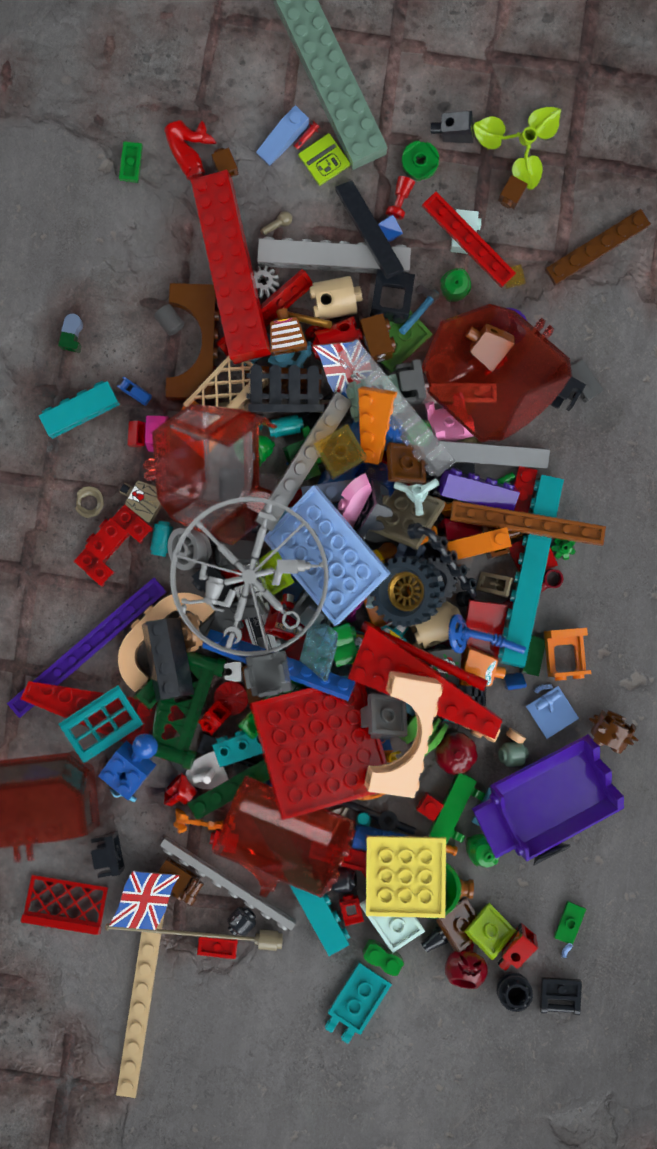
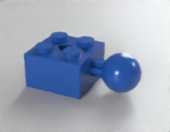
(130, 765)

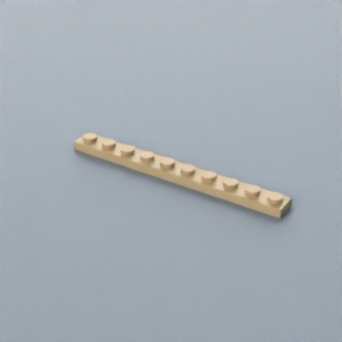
(139, 1013)

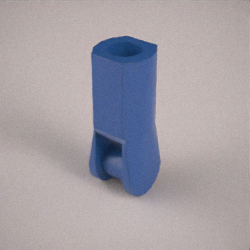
(136, 392)

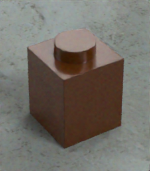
(224, 160)
(512, 192)

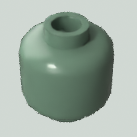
(513, 754)

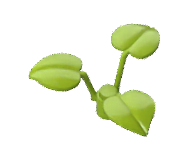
(541, 122)

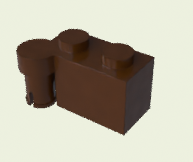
(185, 886)

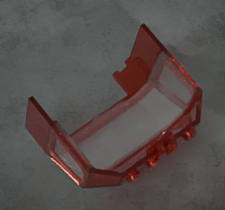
(207, 459)

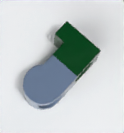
(70, 332)

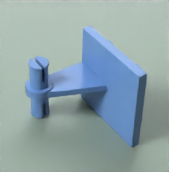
(552, 712)

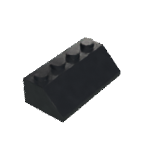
(167, 658)

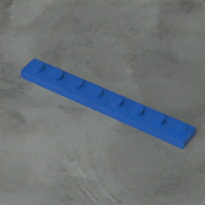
(300, 673)

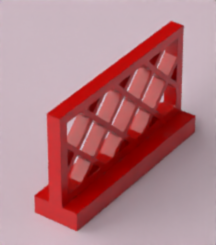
(58, 921)

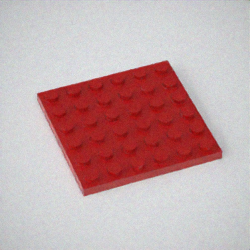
(316, 748)

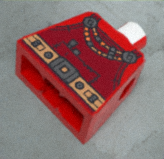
(274, 624)

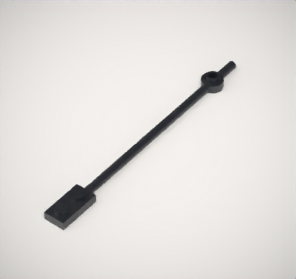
(206, 747)

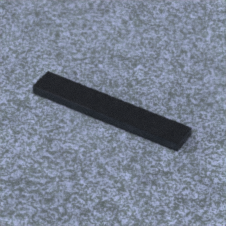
(369, 229)

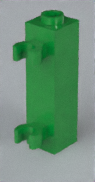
(454, 803)

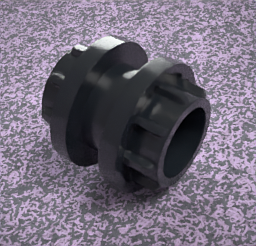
(520, 1001)

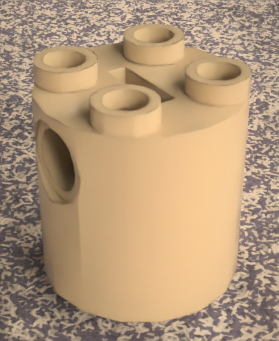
(342, 298)
(436, 629)

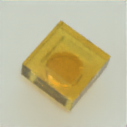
(518, 279)

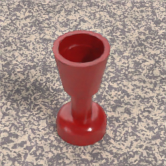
(403, 189)

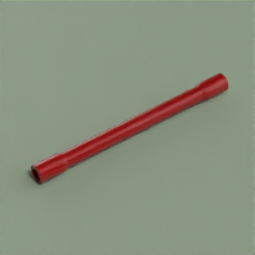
(470, 678)

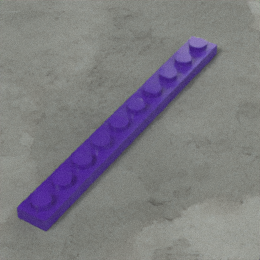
(94, 641)

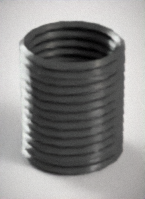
(169, 319)

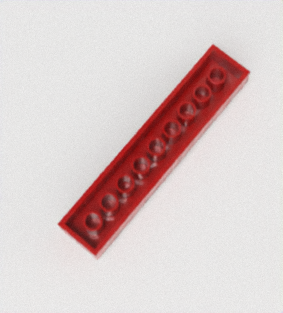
(230, 267)

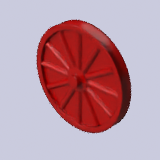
(232, 696)

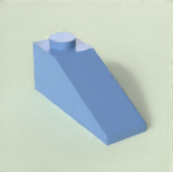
(283, 135)

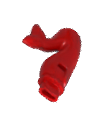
(185, 155)

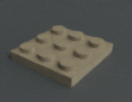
(404, 515)

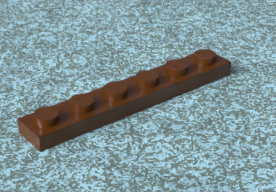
(597, 247)

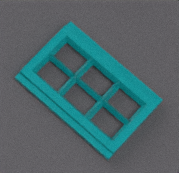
(92, 708)

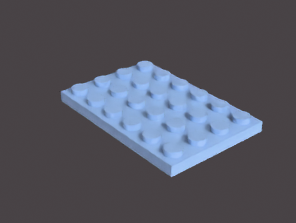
(351, 563)

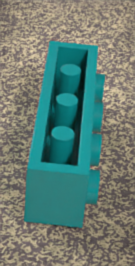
(78, 409)
(236, 748)

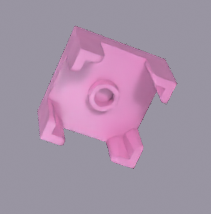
(444, 425)

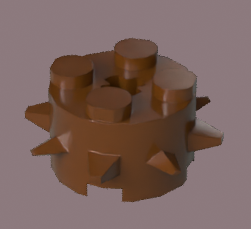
(612, 731)

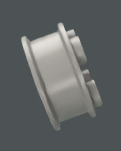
(195, 547)

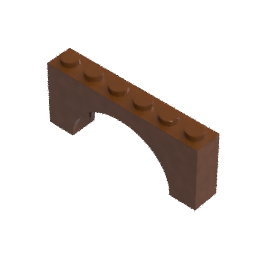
(201, 303)

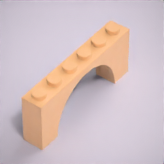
(402, 775)

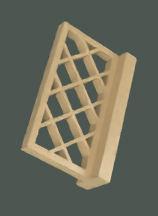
(240, 398)

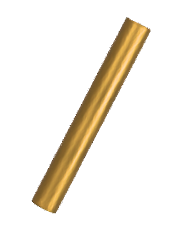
(311, 320)

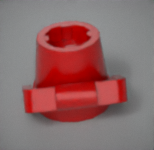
(179, 791)

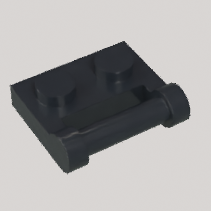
(561, 990)

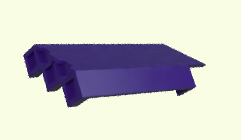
(549, 801)

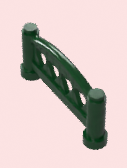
(178, 748)

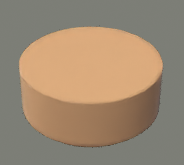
(516, 736)

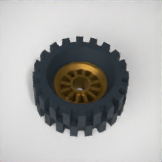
(404, 572)

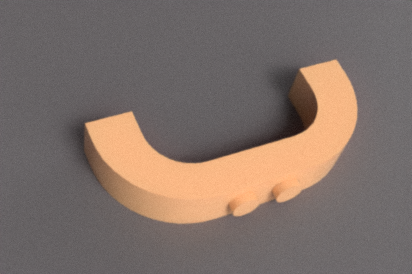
(127, 656)

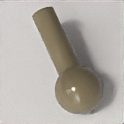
(284, 219)

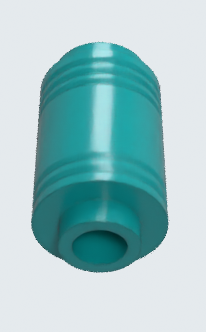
(286, 426)
(160, 538)

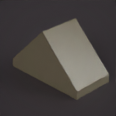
(494, 584)

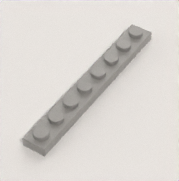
(305, 458)
(234, 888)

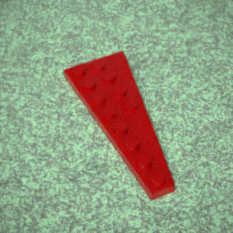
(381, 655)
(67, 701)

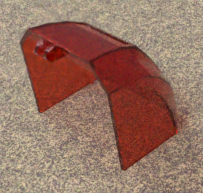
(517, 389)

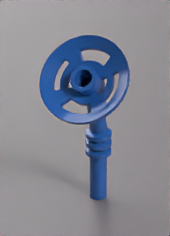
(464, 633)

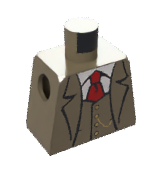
(142, 500)

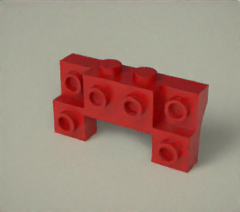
(108, 540)

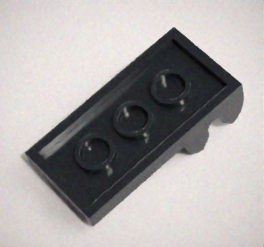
(372, 509)

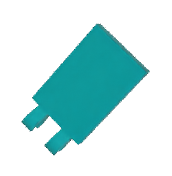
(357, 1001)

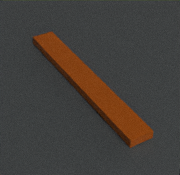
(527, 523)

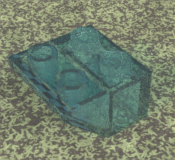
(319, 649)

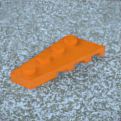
(374, 417)

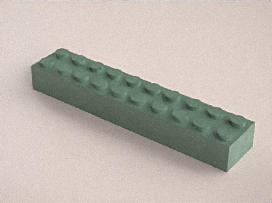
(332, 80)

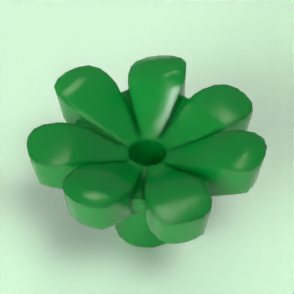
(559, 548)

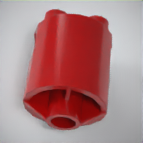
(339, 332)

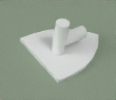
(206, 772)

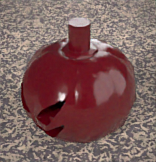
(456, 753)
(466, 968)

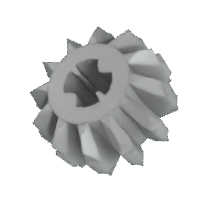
(269, 278)

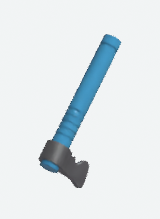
(431, 297)

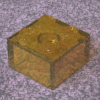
(340, 452)

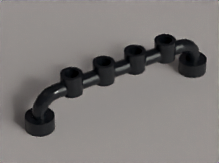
(416, 531)

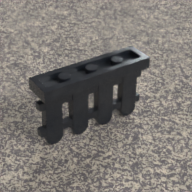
(312, 390)

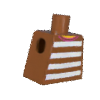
(286, 334)

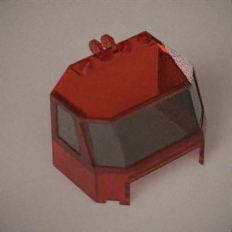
(46, 801)

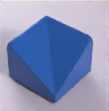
(390, 228)

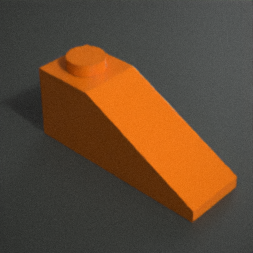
(480, 543)

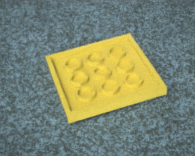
(406, 876)

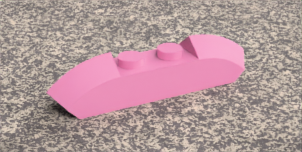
(354, 499)

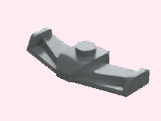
(221, 621)

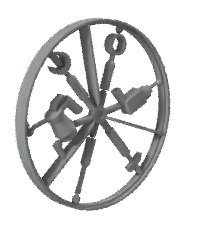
(249, 576)

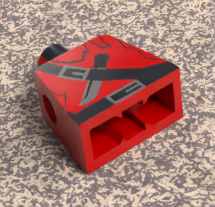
(518, 948)

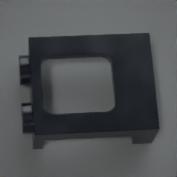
(401, 281)

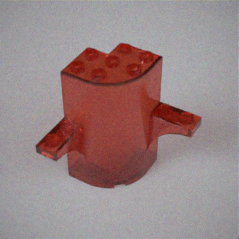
(293, 850)

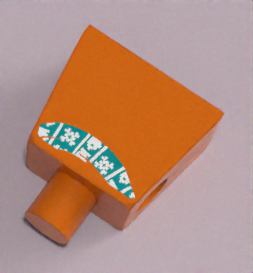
(481, 664)

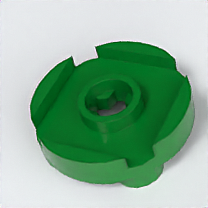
(420, 171)

